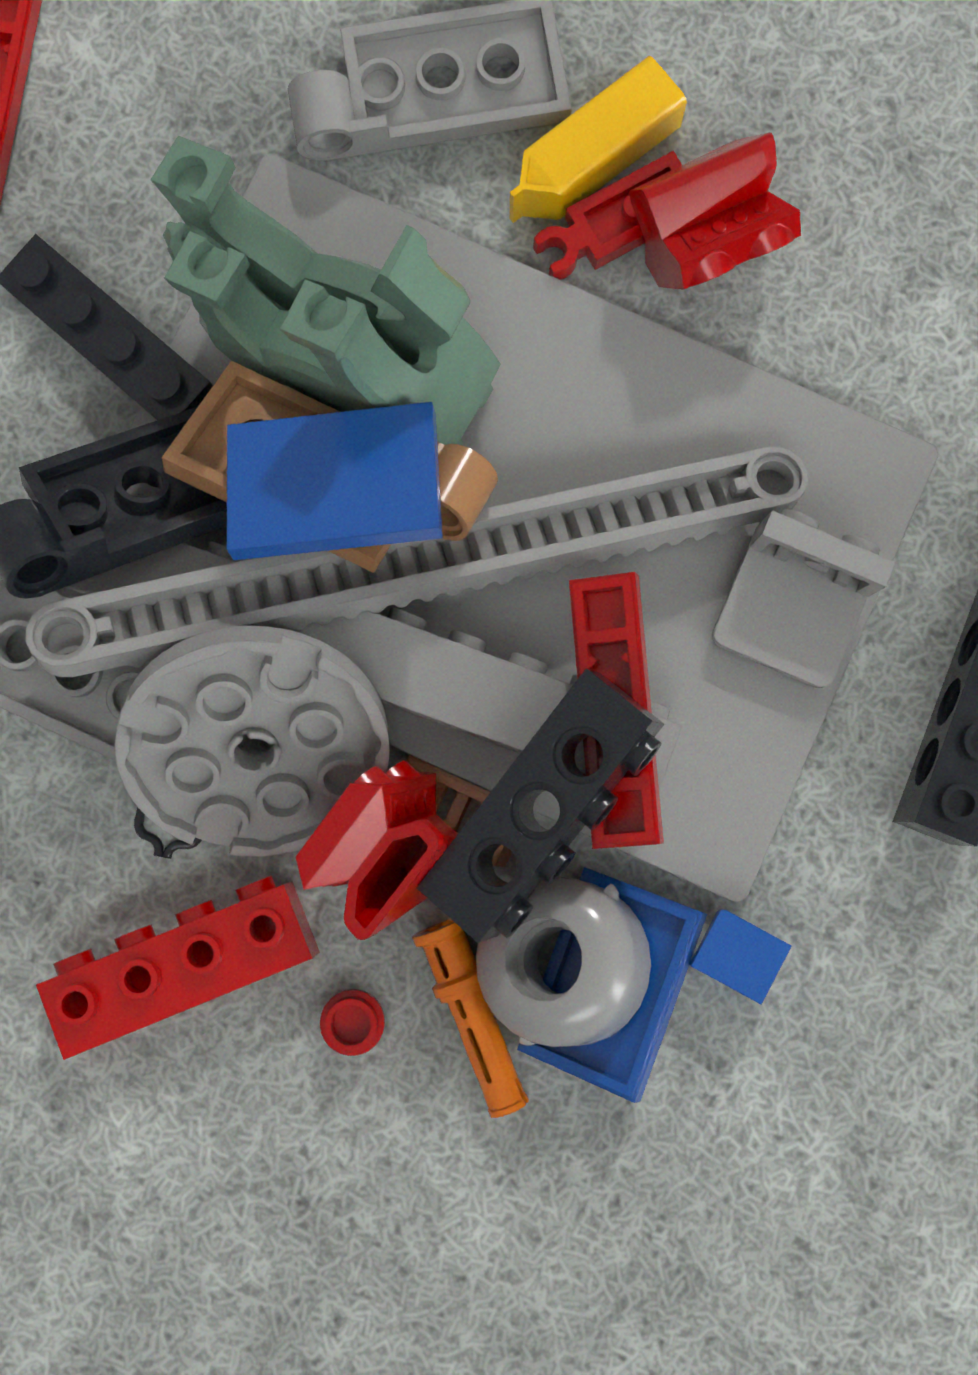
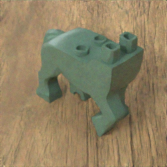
(320, 319)

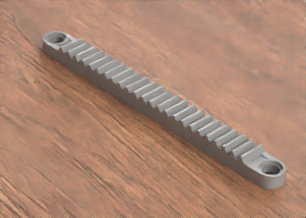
(504, 543)

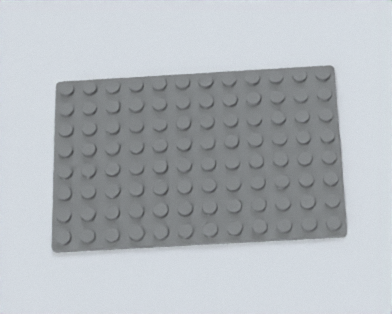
(592, 401)

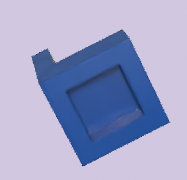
(740, 955)

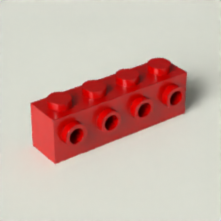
(177, 969)

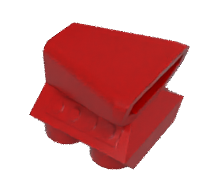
(713, 213)
(380, 843)

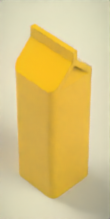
(598, 142)

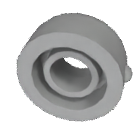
(609, 981)

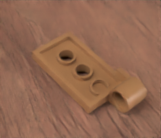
(246, 396)

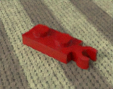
(602, 223)

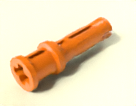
(458, 986)

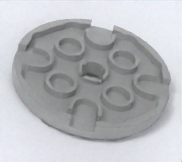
(260, 681)

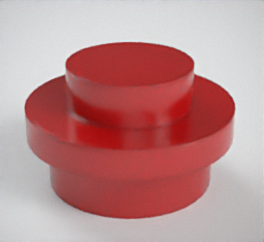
(352, 1022)

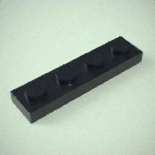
(103, 331)

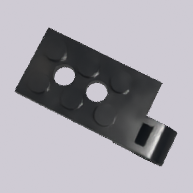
(86, 520)

